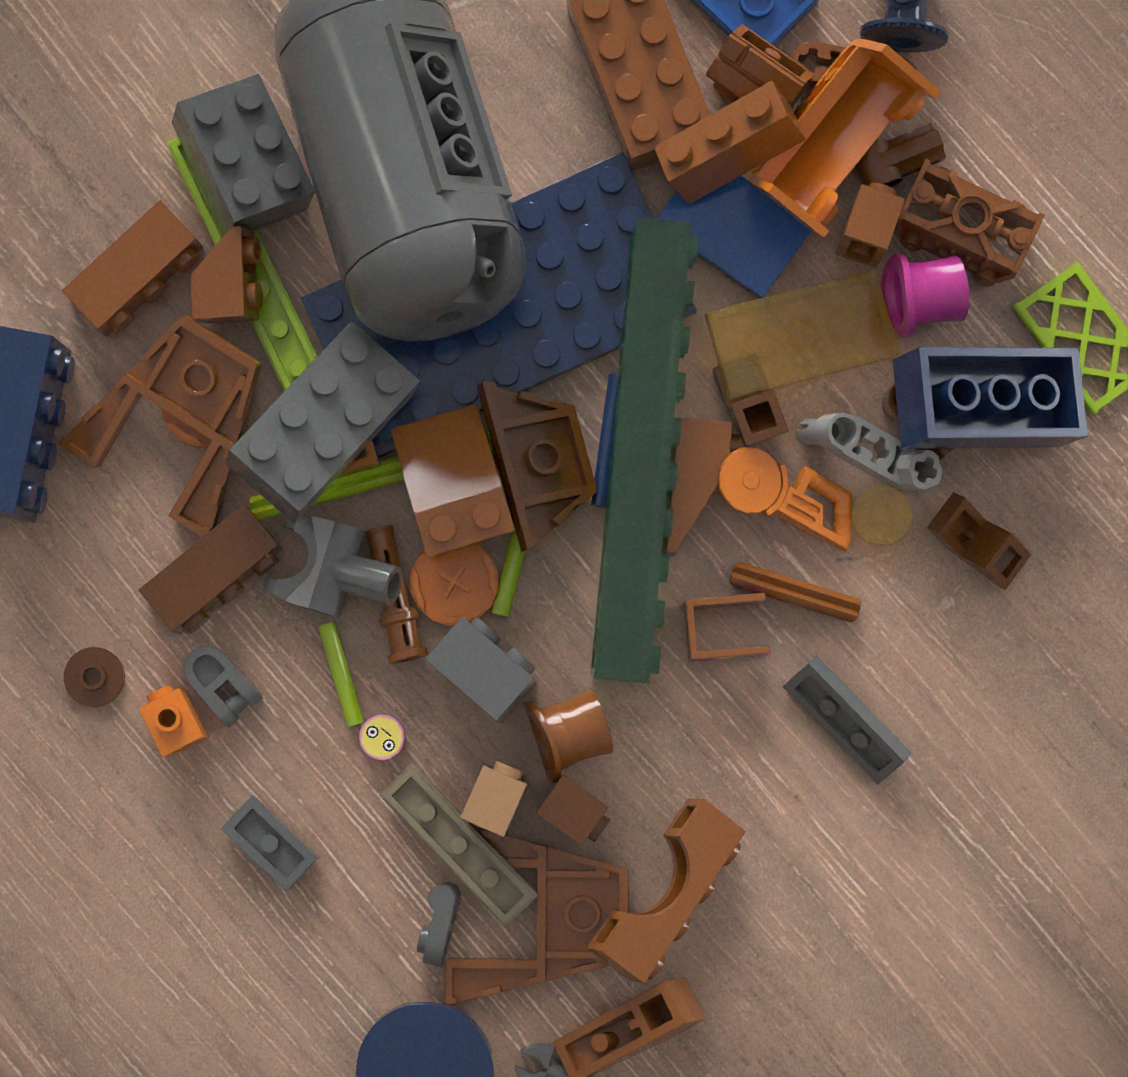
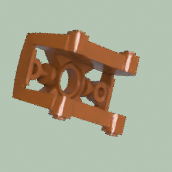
(951, 237)

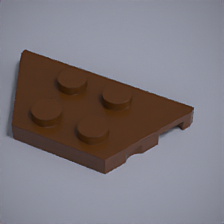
(538, 459)

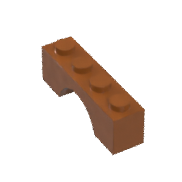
(700, 845)

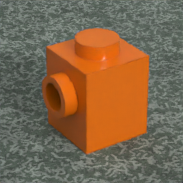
(173, 720)

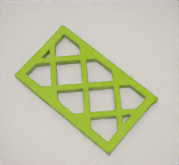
(1094, 302)

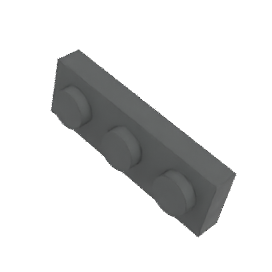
(847, 720)

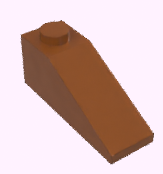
(699, 457)
(630, 1028)

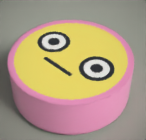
(382, 737)

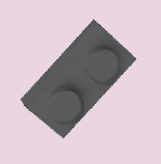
(270, 843)

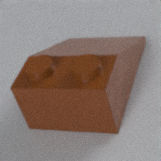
(452, 481)

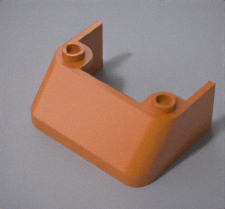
(840, 123)

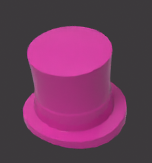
(924, 292)

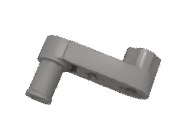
(893, 466)

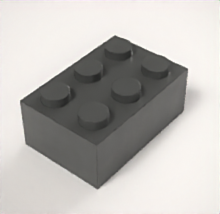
(242, 155)
(482, 669)

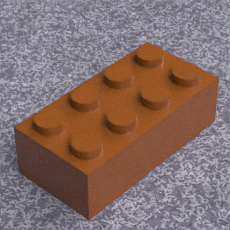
(638, 72)

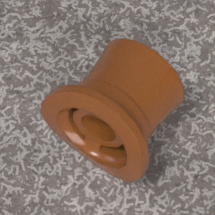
(569, 732)

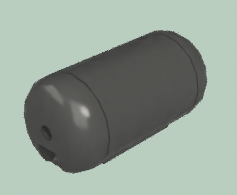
(401, 163)

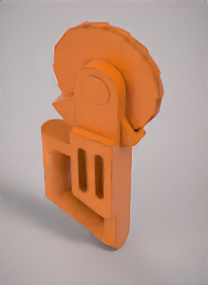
(756, 484)

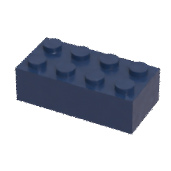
(989, 397)
(30, 408)

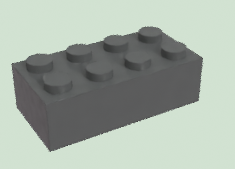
(322, 422)

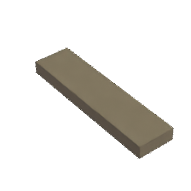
(459, 845)

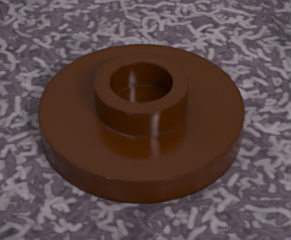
(94, 677)

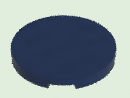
(425, 1042)

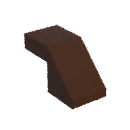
(755, 415)
(978, 542)

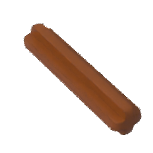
(795, 592)

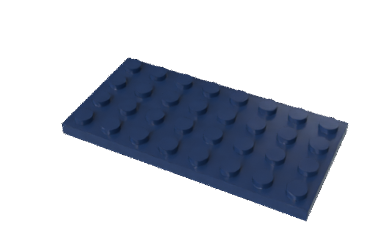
(558, 321)

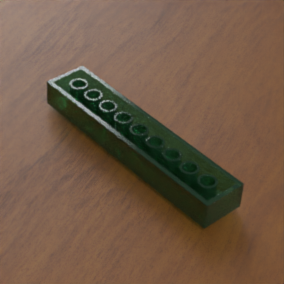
(642, 449)

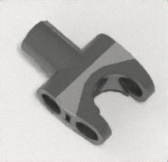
(335, 569)

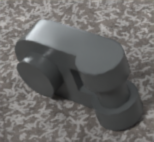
(208, 671)
(435, 940)

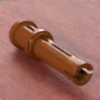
(395, 620)

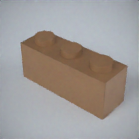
(496, 798)

